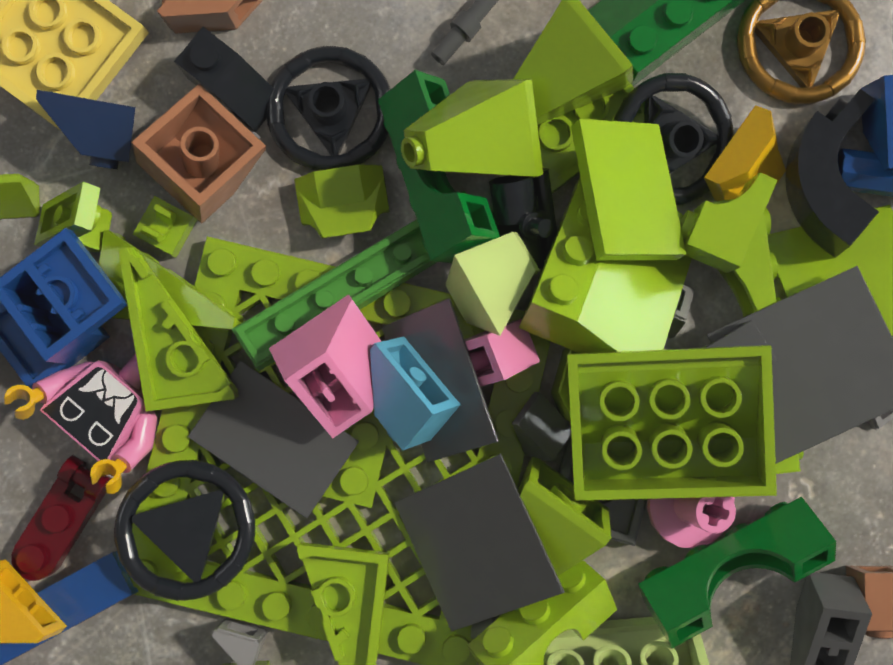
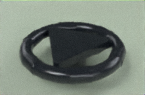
(327, 108)
(680, 134)
(184, 530)

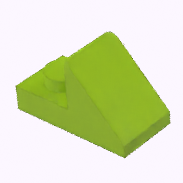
(77, 211)

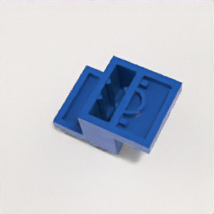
(55, 308)

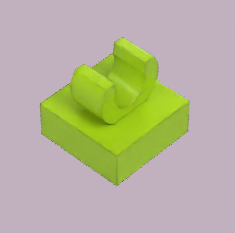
(165, 226)

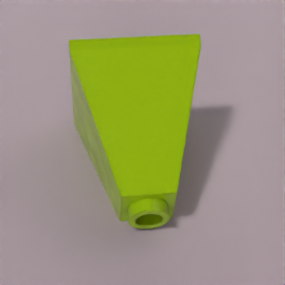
(573, 63)
(479, 131)
(565, 526)

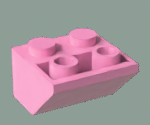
(331, 365)

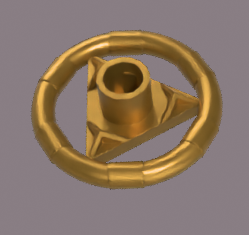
(800, 46)

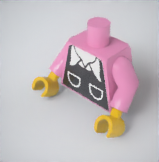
(98, 410)

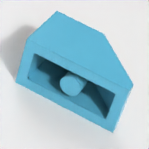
(408, 394)

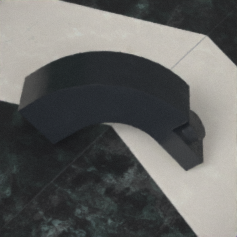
(814, 186)

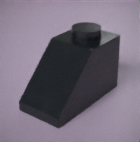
(226, 77)

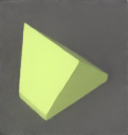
(491, 281)

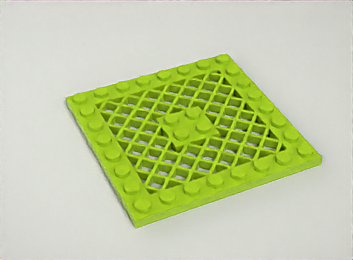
(277, 601)

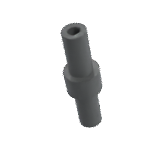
(463, 29)

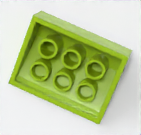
(601, 302)
(673, 423)

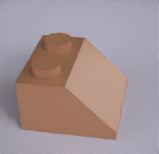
(198, 152)

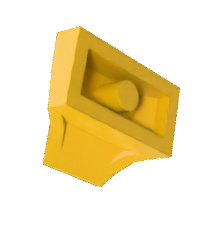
(747, 154)

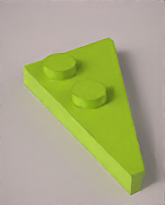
(194, 305)
(170, 354)
(350, 595)

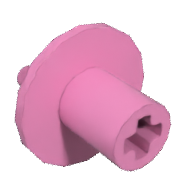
(691, 520)

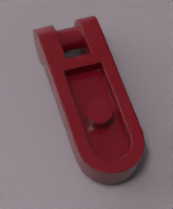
(57, 522)

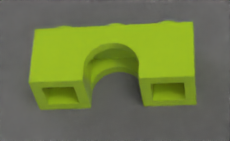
(526, 632)

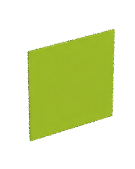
(805, 263)

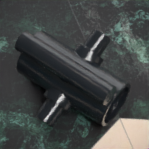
(527, 208)

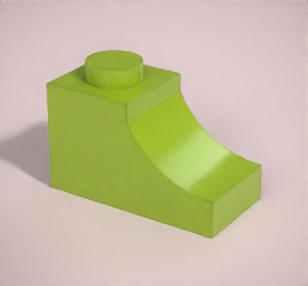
(723, 231)

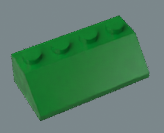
(657, 29)

